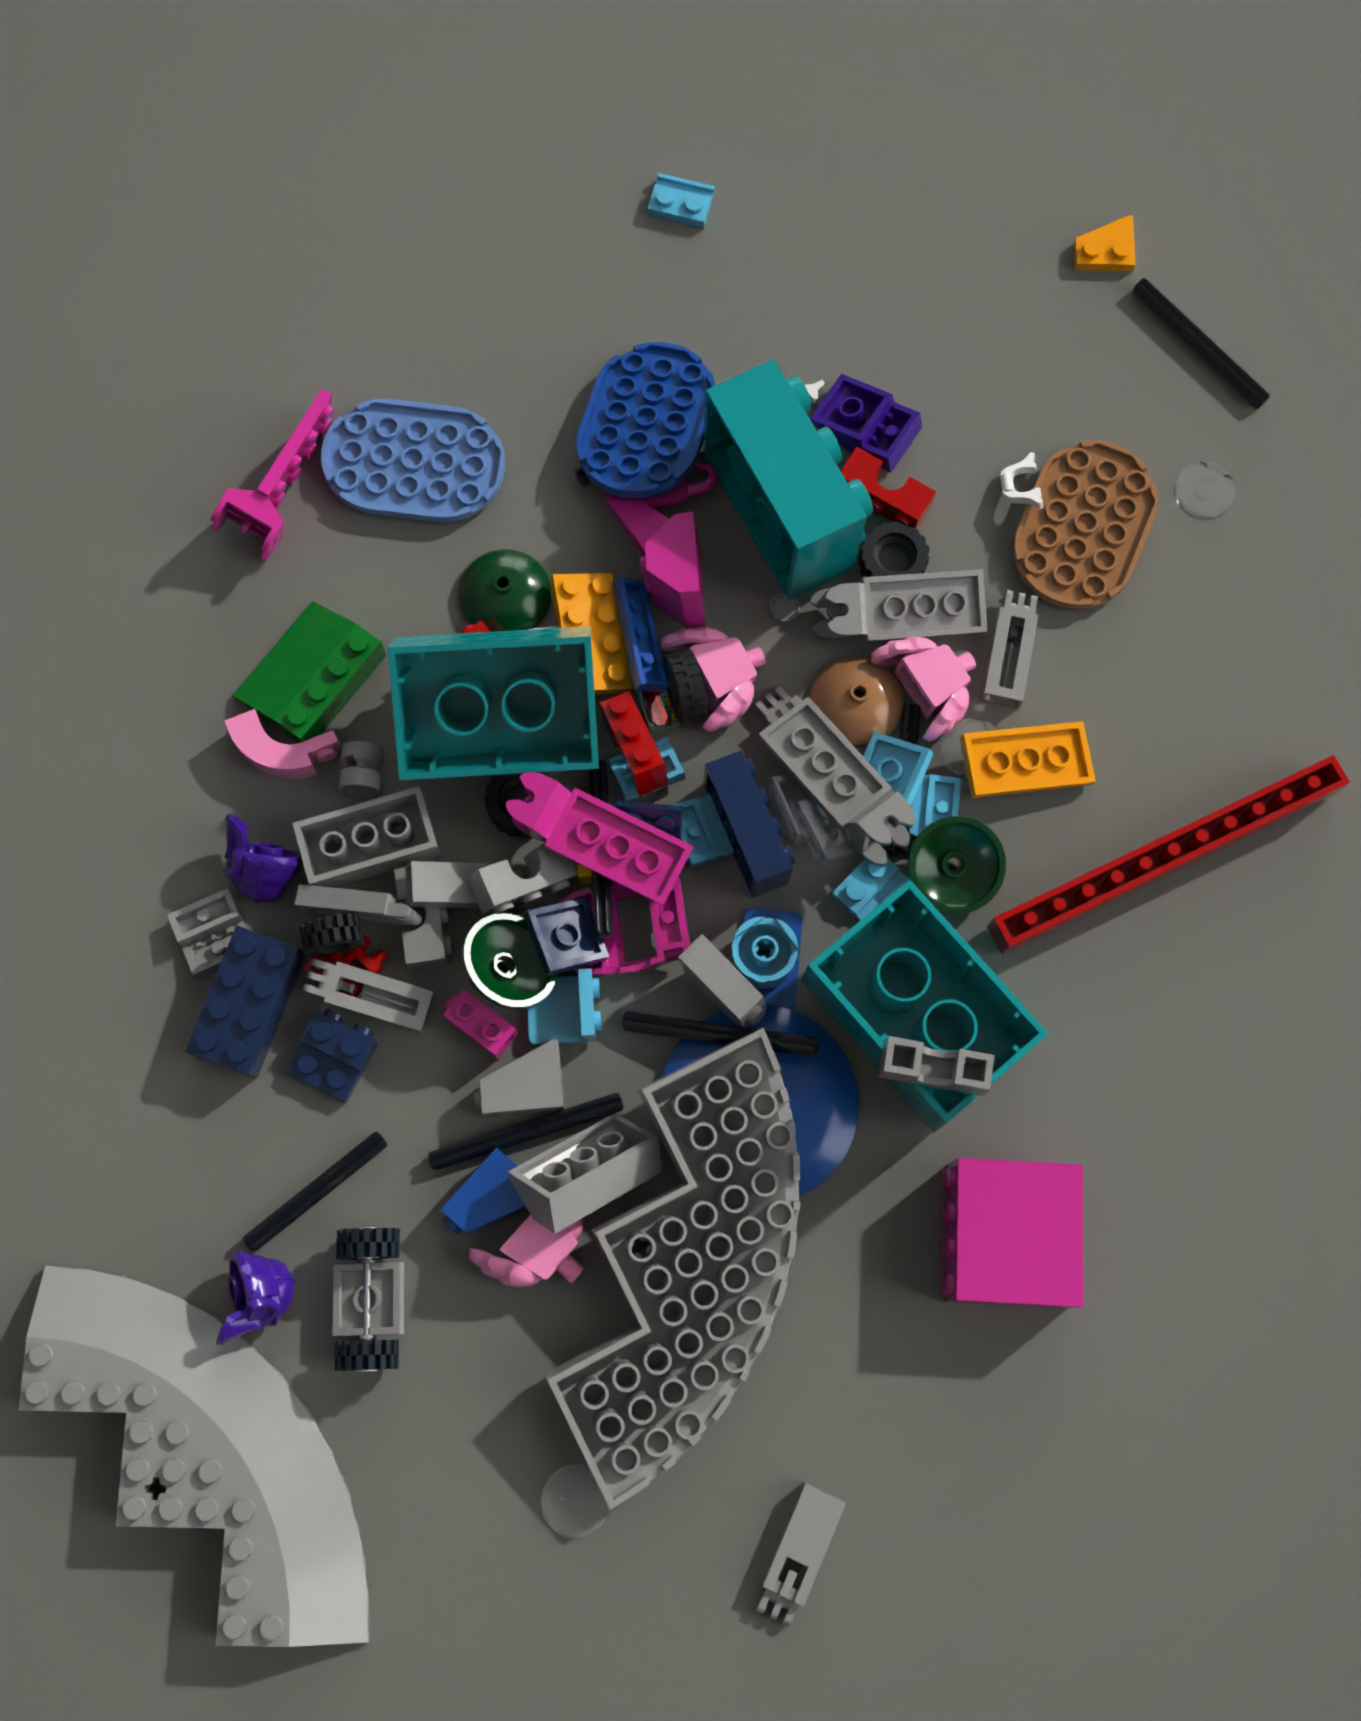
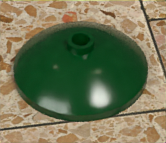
(510, 608)
(979, 864)
(505, 943)

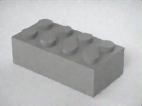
(366, 839)

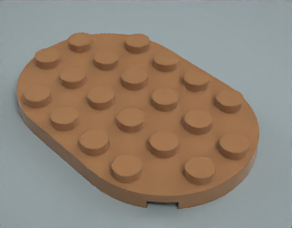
(1090, 525)

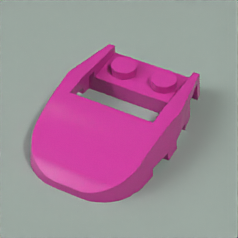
(668, 926)

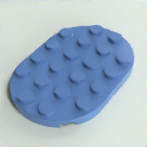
(413, 460)

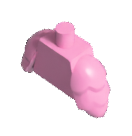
(725, 671)
(931, 678)
(536, 1255)

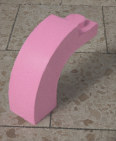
(276, 758)

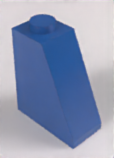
(484, 1197)

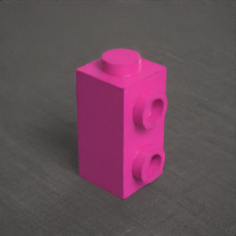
(479, 1023)

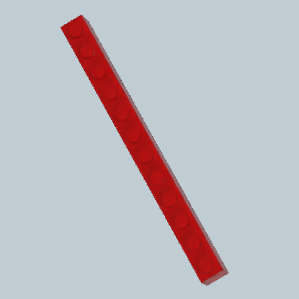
(1167, 854)

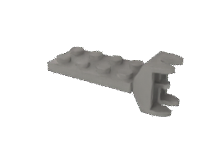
(904, 606)
(840, 780)

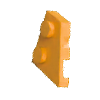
(1107, 247)

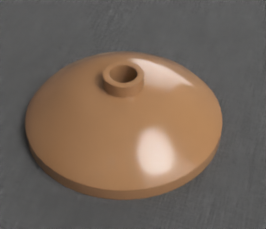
(855, 716)

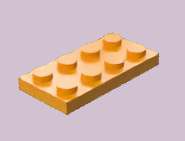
(591, 602)
(1027, 759)

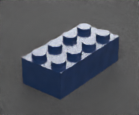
(748, 824)
(246, 1001)

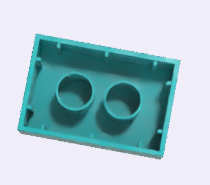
(784, 477)
(493, 703)
(922, 982)

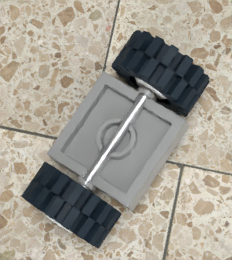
(367, 1299)

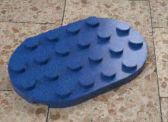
(645, 420)

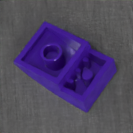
(868, 420)

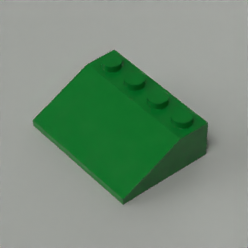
(311, 673)

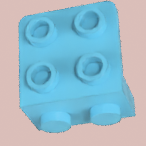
(567, 1011)

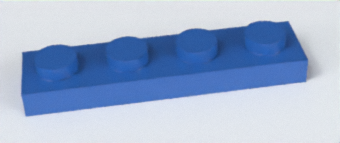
(640, 635)

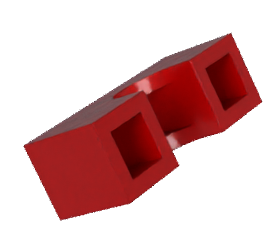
(903, 505)
(636, 744)

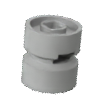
(360, 771)

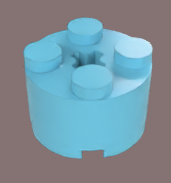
(764, 934)

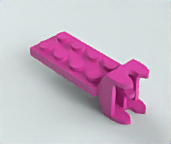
(258, 509)
(600, 837)

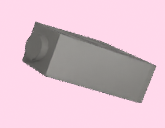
(722, 983)
(524, 1085)

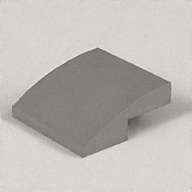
(206, 930)

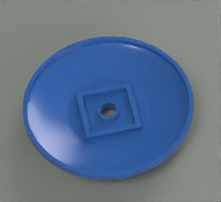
(818, 1087)

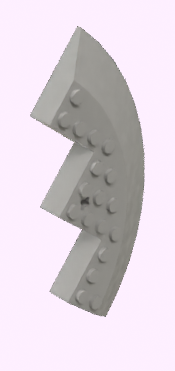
(705, 1276)
(222, 1441)

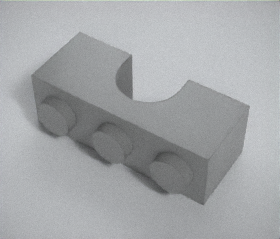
(499, 887)
(428, 944)
(949, 1070)

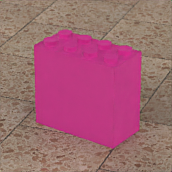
(1013, 1233)

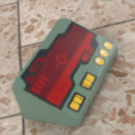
(656, 710)

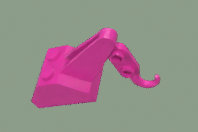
(668, 548)

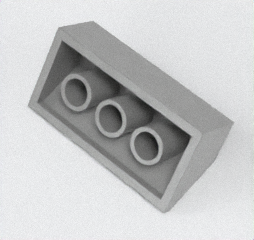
(586, 1171)

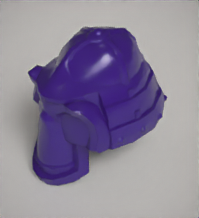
(258, 868)
(259, 1291)

